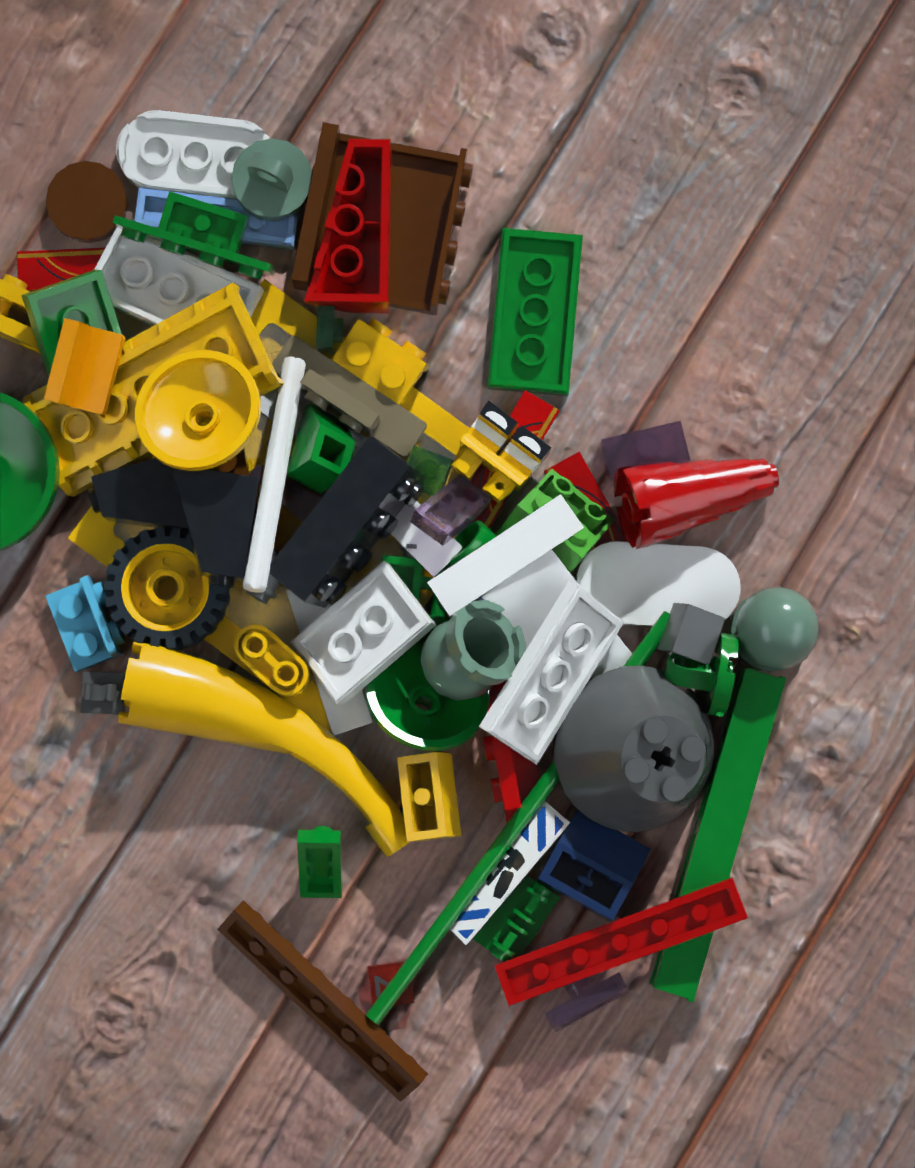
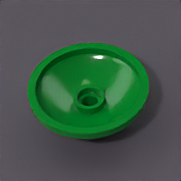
(393, 706)

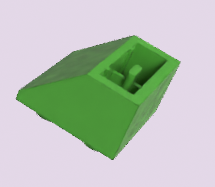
(589, 513)

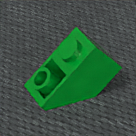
(320, 450)

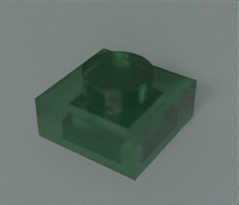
(329, 329)
(432, 466)

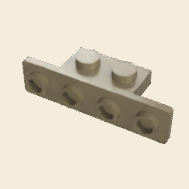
(353, 399)

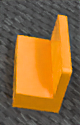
(84, 367)

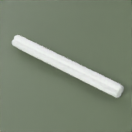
(274, 476)

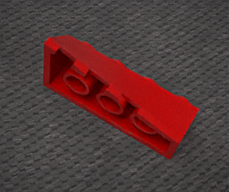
(356, 243)

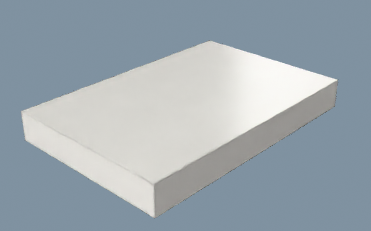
(363, 633)

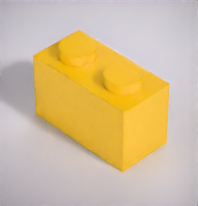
(429, 796)

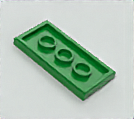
(535, 312)

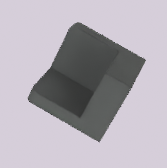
(691, 632)

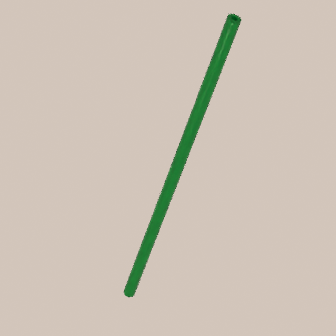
(490, 858)

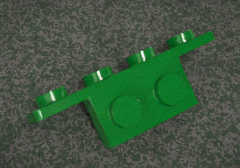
(201, 229)

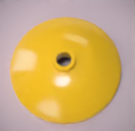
(185, 393)

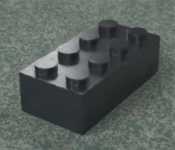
(347, 524)

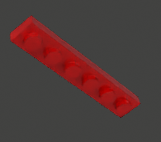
(621, 941)

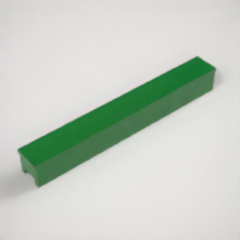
(721, 817)

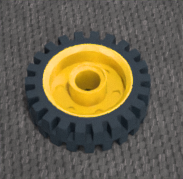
(135, 598)

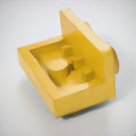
(381, 361)

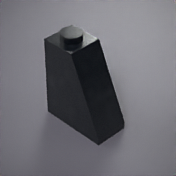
(138, 495)
(218, 520)

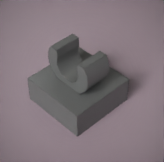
(102, 693)

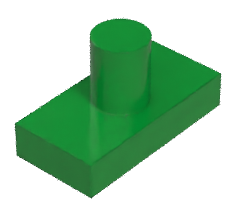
(320, 863)

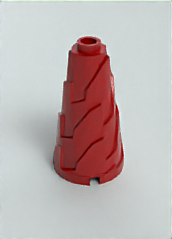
(674, 497)

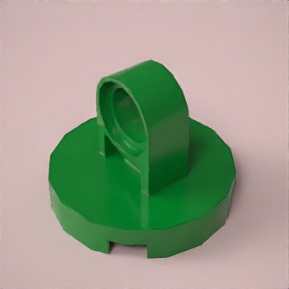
(713, 678)

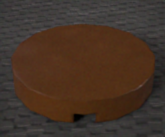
(85, 200)

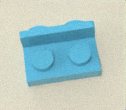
(85, 624)

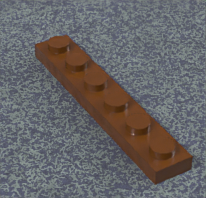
(322, 1001)

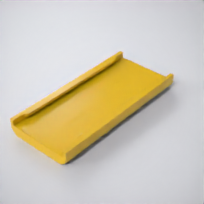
(102, 443)

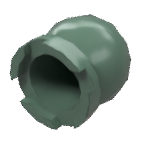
(774, 629)
(472, 651)

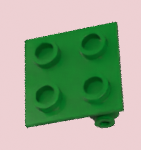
(517, 920)

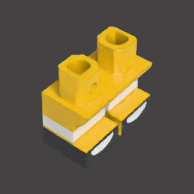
(486, 440)

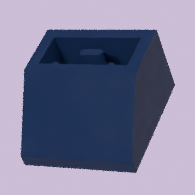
(594, 866)

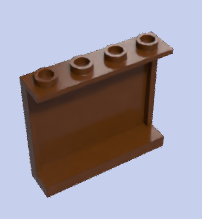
(422, 218)

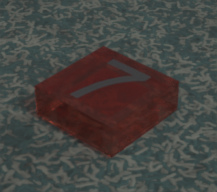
(381, 975)

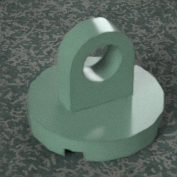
(272, 179)

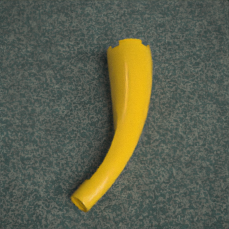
(207, 701)

